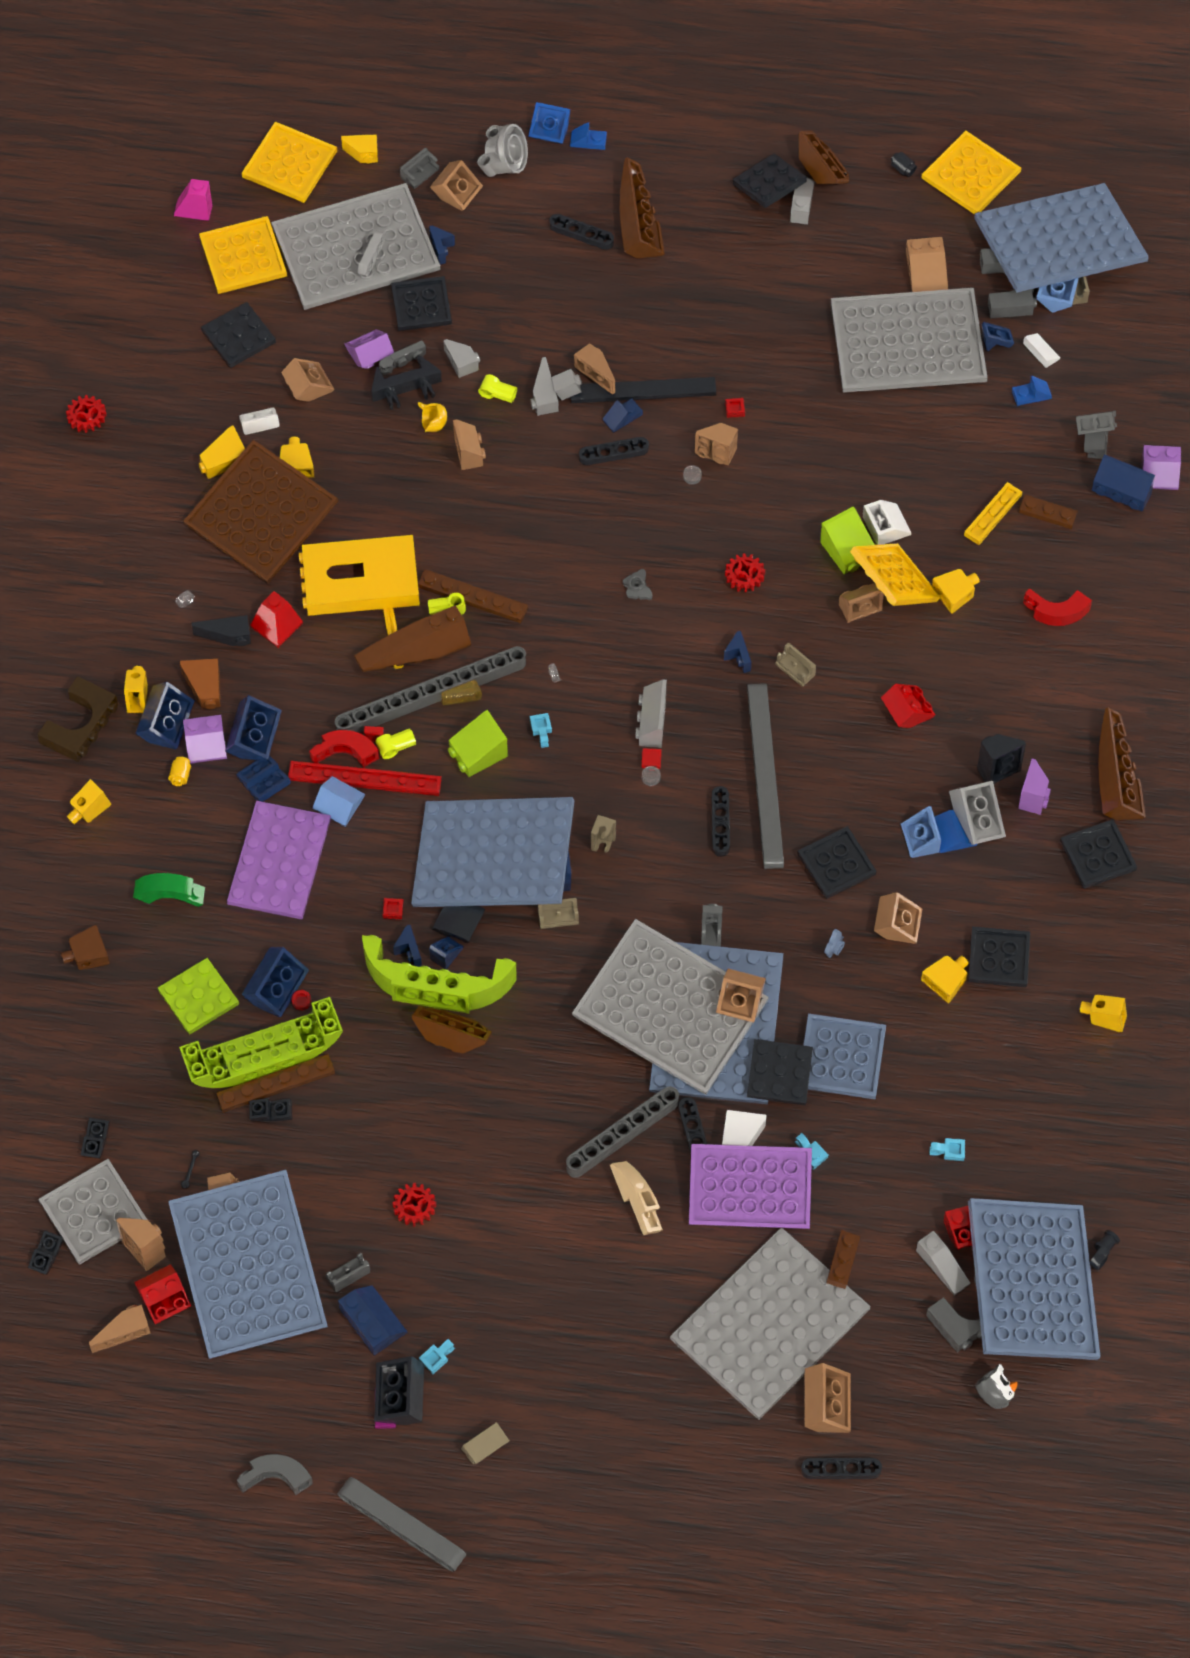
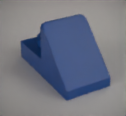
(586, 138)
(1033, 392)

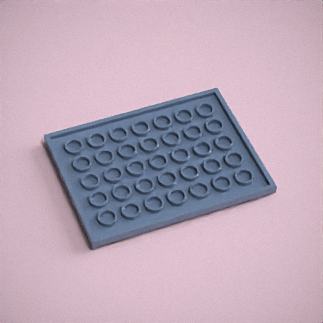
(1060, 237)
(493, 852)
(734, 1078)
(247, 1264)
(1033, 1279)

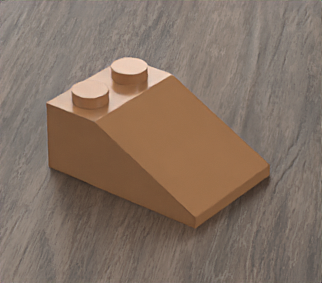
(926, 264)

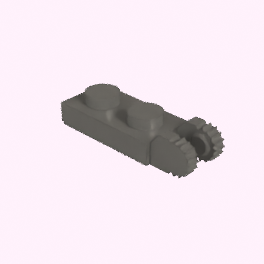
(402, 357)

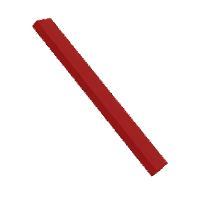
(366, 778)

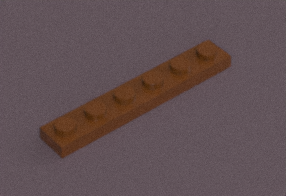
(473, 596)
(275, 1083)

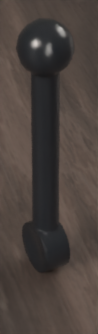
(185, 1184)

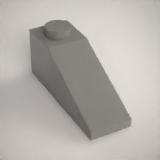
(802, 202)
(544, 394)
(942, 1262)

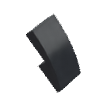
(270, 1110)
(95, 1138)
(46, 1252)

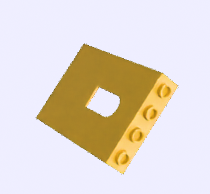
(386, 583)

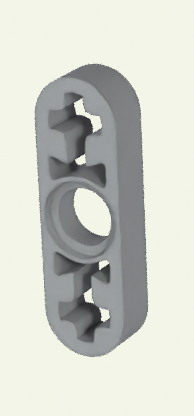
(371, 253)

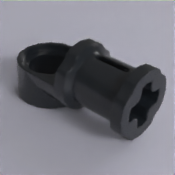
(1103, 1249)

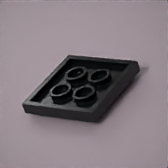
(769, 180)
(421, 303)
(238, 334)
(1098, 853)
(836, 862)
(999, 956)
(779, 1072)

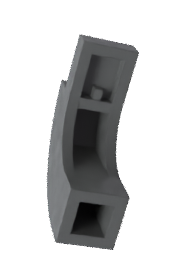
(711, 925)
(276, 1467)

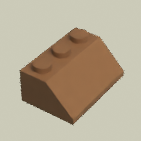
(142, 1240)
(827, 1399)

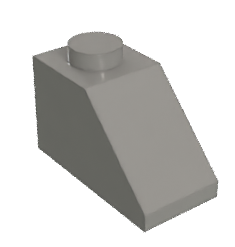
(461, 357)

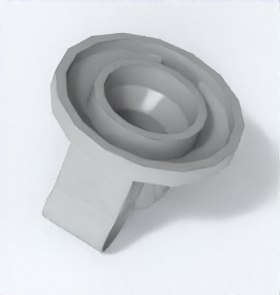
(504, 150)

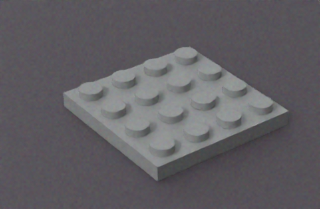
(88, 1210)

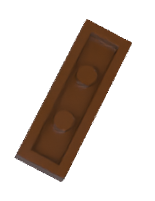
(1048, 511)
(843, 1259)

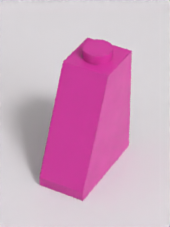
(195, 201)

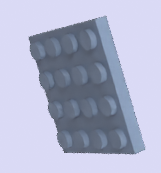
(844, 1055)

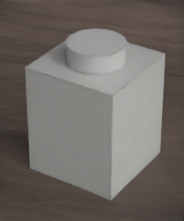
(567, 384)

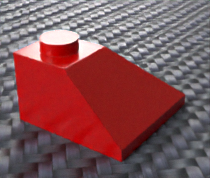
(276, 619)

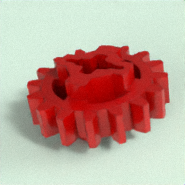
(86, 413)
(744, 573)
(420, 1198)

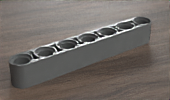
(626, 1123)
(401, 1524)

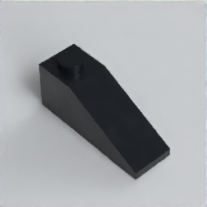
(229, 631)

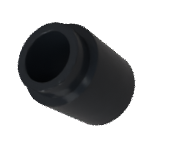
(903, 164)

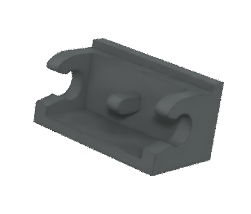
(419, 168)
(1096, 422)
(1096, 444)
(348, 1273)

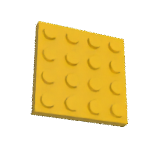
(289, 162)
(971, 173)
(243, 255)
(895, 574)

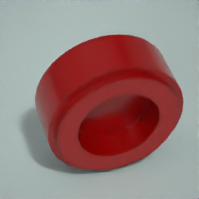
(301, 1000)

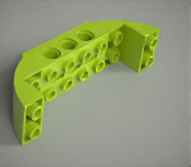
(436, 987)
(264, 1050)

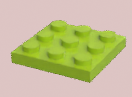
(198, 996)

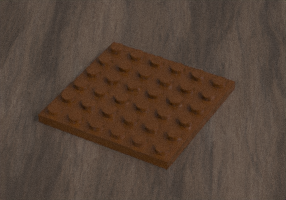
(260, 511)

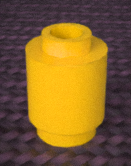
(179, 771)

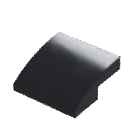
(459, 921)

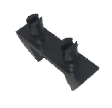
(405, 382)

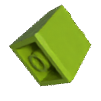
(841, 535)
(478, 745)

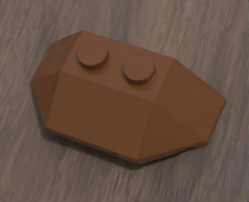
(820, 160)
(450, 1029)

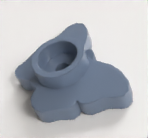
(835, 944)

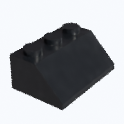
(1000, 757)
(399, 1391)

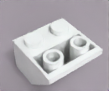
(885, 522)

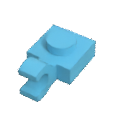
(541, 726)
(952, 1149)
(818, 1153)
(436, 1357)

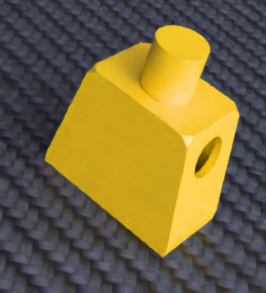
(298, 456)
(955, 588)
(136, 682)
(88, 803)
(946, 977)
(1106, 1012)

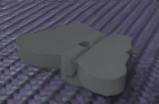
(641, 590)

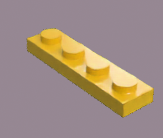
(993, 513)

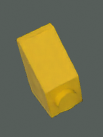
(361, 147)

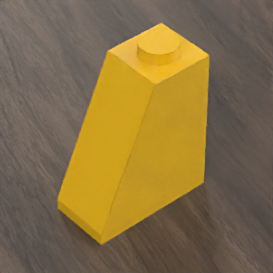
(221, 453)

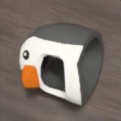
(995, 1388)

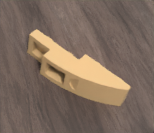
(637, 1191)

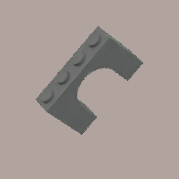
(1005, 303)
(954, 1328)

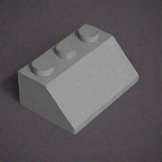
(652, 715)

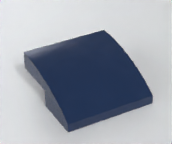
(263, 778)

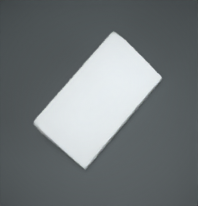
(1040, 349)
(259, 421)

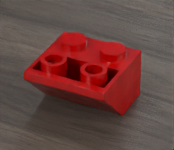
(907, 705)
(958, 1227)
(162, 1294)

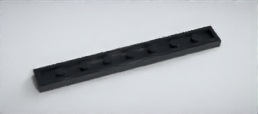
(647, 390)

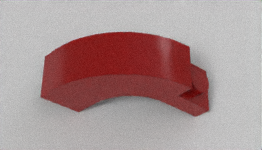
(1058, 613)
(345, 742)

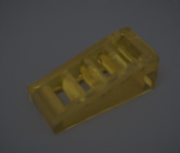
(464, 693)

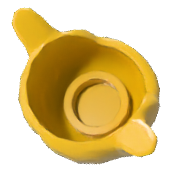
(433, 416)

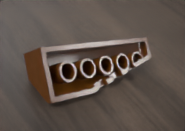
(638, 225)
(422, 640)
(1118, 784)

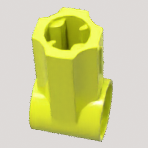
(492, 387)
(441, 604)
(391, 744)

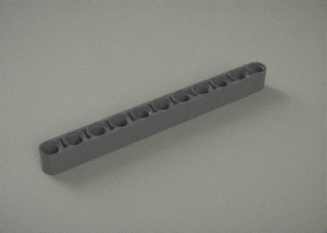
(437, 685)
(765, 776)

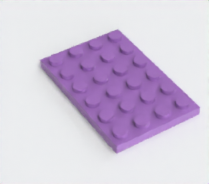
(279, 860)
(750, 1186)

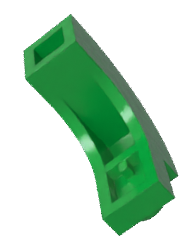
(168, 886)

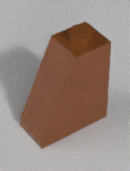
(203, 680)

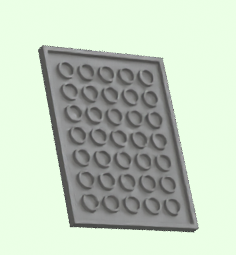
(329, 242)
(908, 340)
(664, 1007)
(769, 1323)

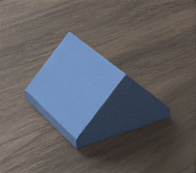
(1058, 295)
(338, 800)
(922, 833)

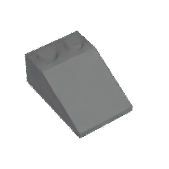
(978, 812)

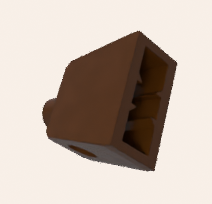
(86, 950)

